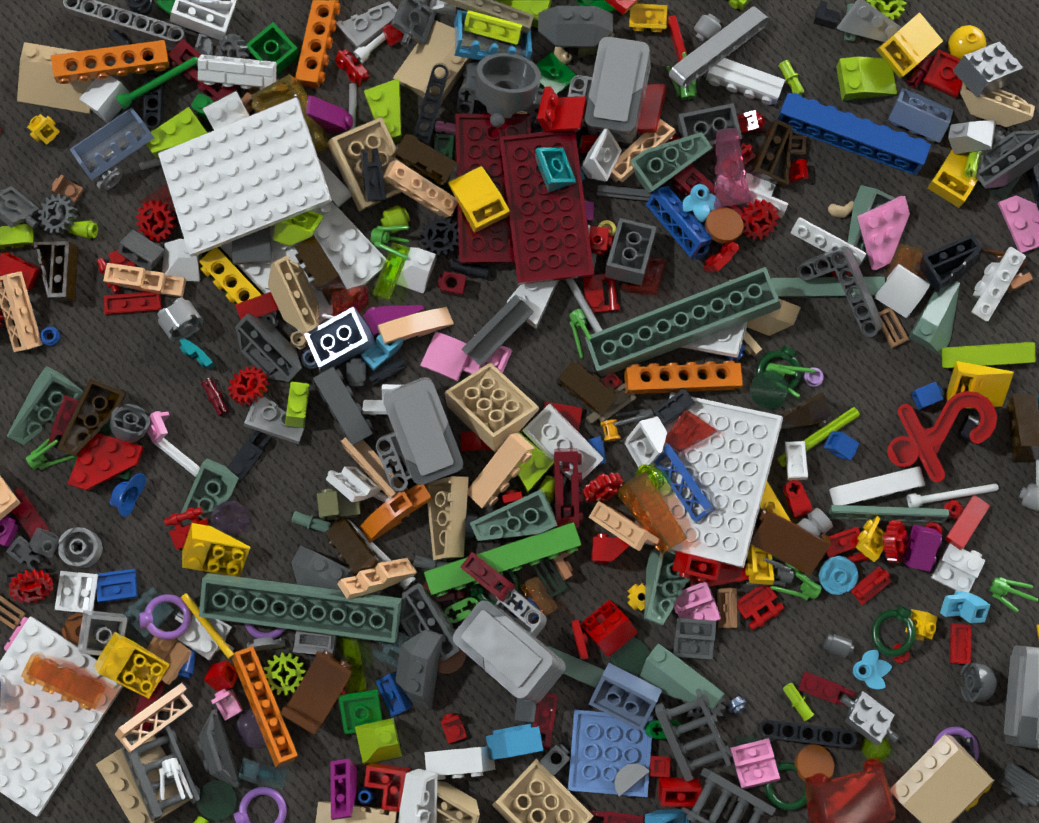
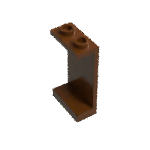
(789, 541)
(318, 691)

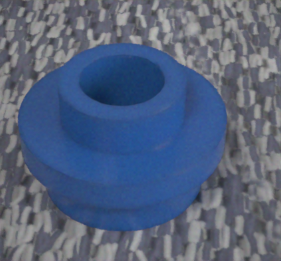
(44, 334)

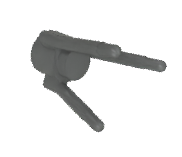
(642, 414)
(782, 573)

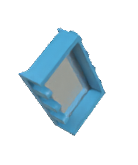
(479, 46)

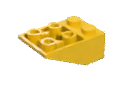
(909, 45)
(950, 179)
(479, 199)
(985, 380)
(213, 551)
(131, 665)

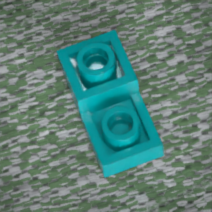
(192, 350)

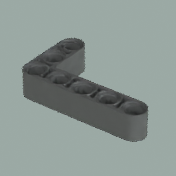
(848, 284)

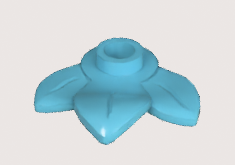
(700, 205)
(874, 670)

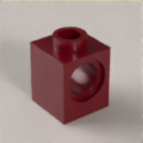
(458, 290)

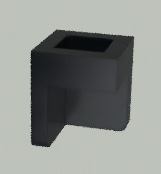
(826, 17)

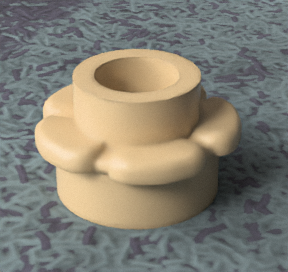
(294, 340)

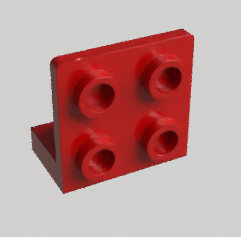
(561, 112)

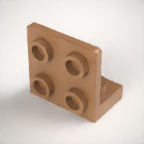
(173, 653)

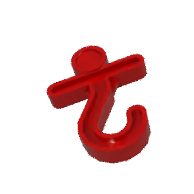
(926, 442)

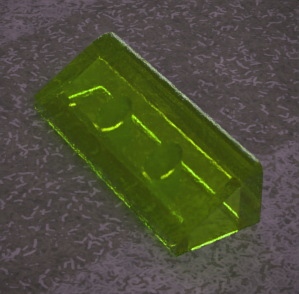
(390, 272)
(351, 654)

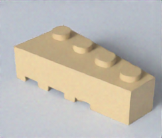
(448, 516)
(360, 814)

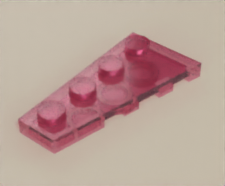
(731, 179)

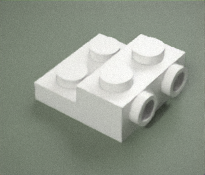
(958, 568)

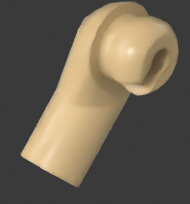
(562, 55)
(840, 211)

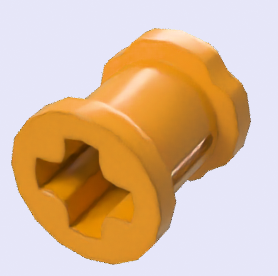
(610, 430)

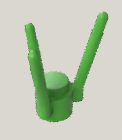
(689, 91)
(380, 236)
(579, 320)
(782, 369)
(37, 457)
(809, 587)
(1001, 587)

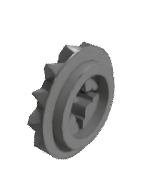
(110, 178)

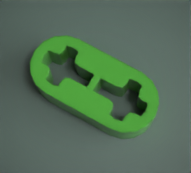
(458, 606)

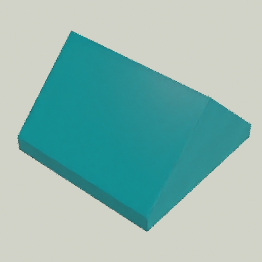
(554, 168)

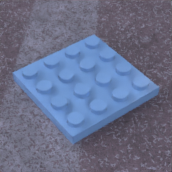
(601, 749)

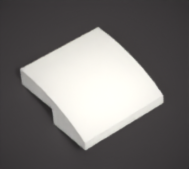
(902, 291)
(353, 484)
(76, 591)

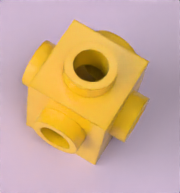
(43, 129)
(633, 601)
(924, 624)

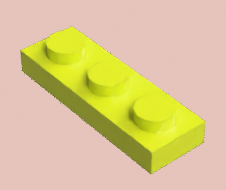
(492, 27)

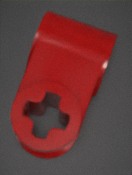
(797, 501)

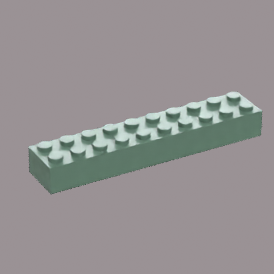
(683, 322)
(299, 607)

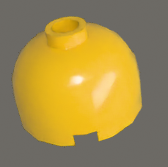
(966, 40)

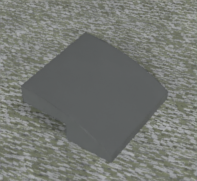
(253, 248)
(694, 638)

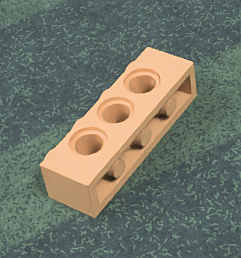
(419, 189)

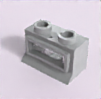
(311, 642)

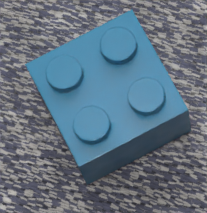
(514, 741)

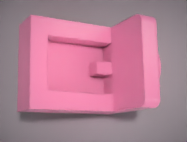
(157, 429)
(227, 703)

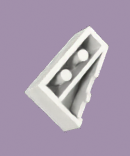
(204, 16)
(459, 761)

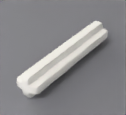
(178, 456)

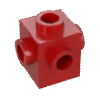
(603, 235)

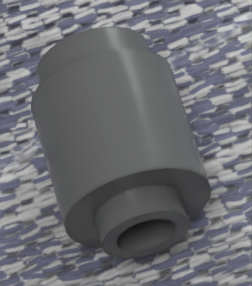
(356, 371)
(838, 645)

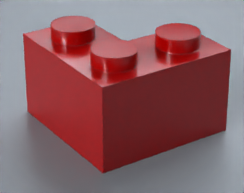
(390, 779)

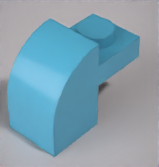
(380, 352)
(965, 605)

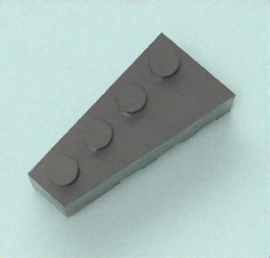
(342, 405)

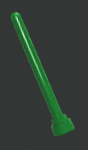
(126, 99)

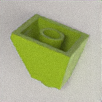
(297, 228)
(378, 741)

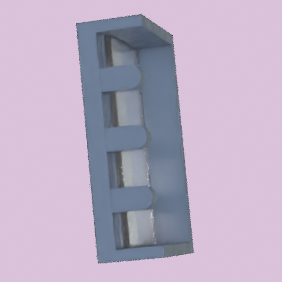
(111, 143)

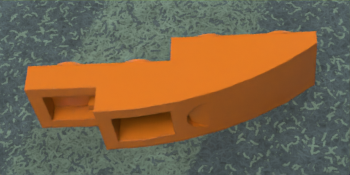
(393, 510)

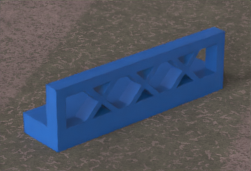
(690, 226)
(686, 477)

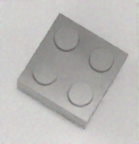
(98, 629)

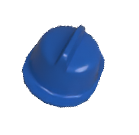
(126, 494)

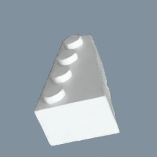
(537, 298)
(419, 798)

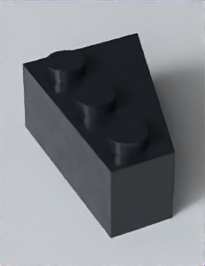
(950, 262)

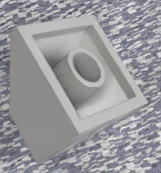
(972, 136)

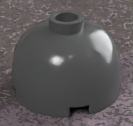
(129, 423)
(979, 682)

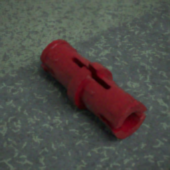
(919, 71)
(215, 397)

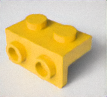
(648, 16)
(871, 540)
(756, 567)

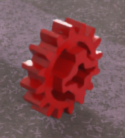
(162, 219)
(758, 220)
(248, 386)
(603, 487)
(895, 541)
(30, 586)

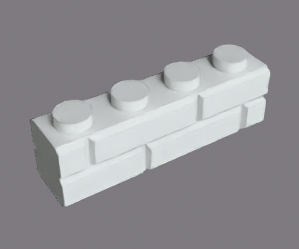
(236, 71)
(746, 80)

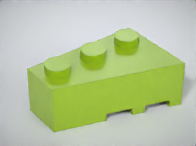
(386, 103)
(175, 132)
(534, 468)

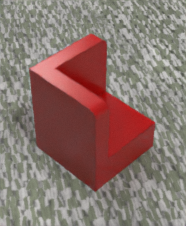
(221, 675)

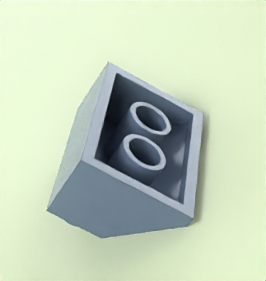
(920, 115)
(340, 339)
(625, 697)

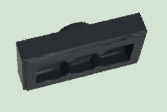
(674, 407)

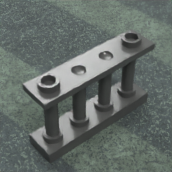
(680, 749)
(140, 770)
(728, 790)

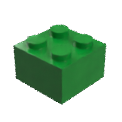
(274, 47)

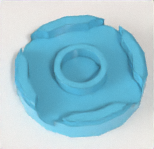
(838, 575)

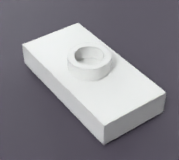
(796, 460)

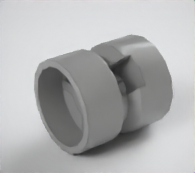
(816, 522)

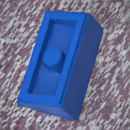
(393, 695)

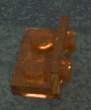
(906, 257)
(536, 591)

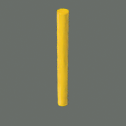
(208, 626)

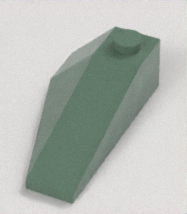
(664, 161)
(866, 200)
(936, 321)
(42, 404)
(211, 487)
(520, 518)
(662, 586)
(677, 678)

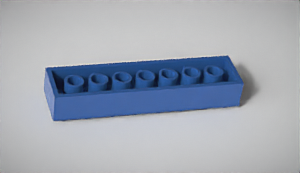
(854, 134)

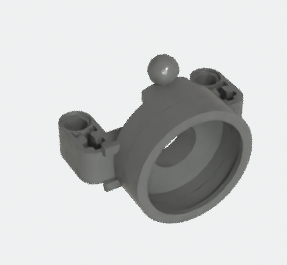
(505, 86)

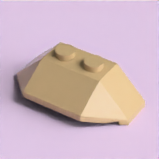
(998, 105)
(293, 294)
(776, 320)
(455, 805)

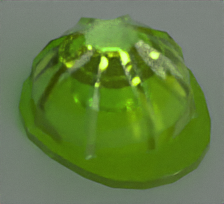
(654, 474)
(878, 752)

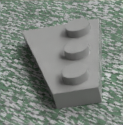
(868, 22)
(367, 26)
(271, 419)

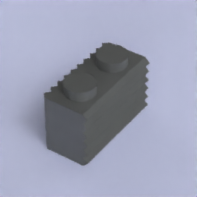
(141, 250)
(1021, 784)

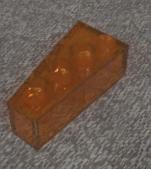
(651, 511)
(63, 681)

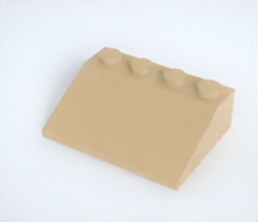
(437, 49)
(38, 84)
(347, 156)
(490, 405)
(941, 783)
(122, 784)
(540, 799)

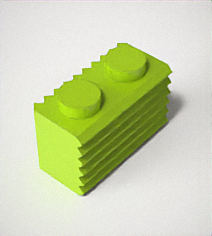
(297, 404)

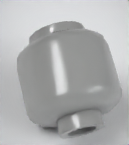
(707, 27)
(1030, 497)

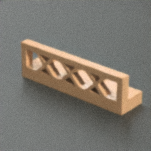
(623, 167)
(19, 311)
(371, 465)
(621, 526)
(144, 716)

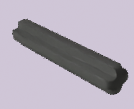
(624, 193)

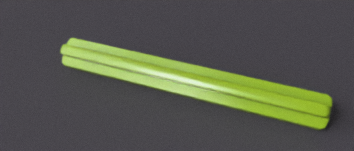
(824, 432)

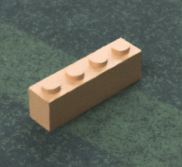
(500, 470)

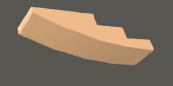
(144, 280)
(415, 324)
(378, 578)

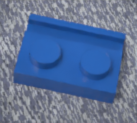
(117, 586)

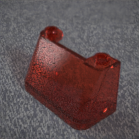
(851, 798)

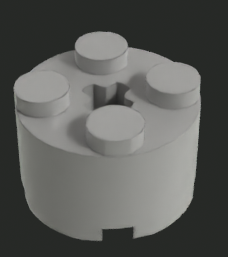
(179, 319)
(69, 548)

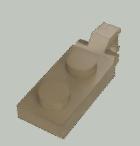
(622, 401)

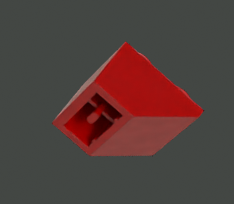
(606, 549)
(609, 628)

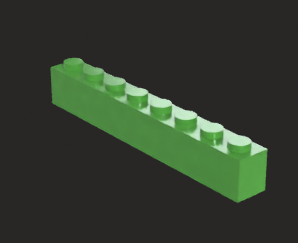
(506, 557)

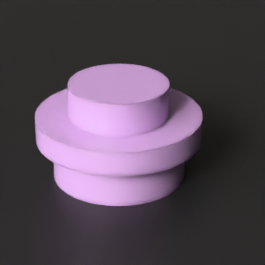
(813, 379)

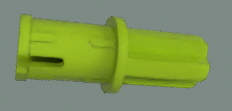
(791, 77)
(798, 701)

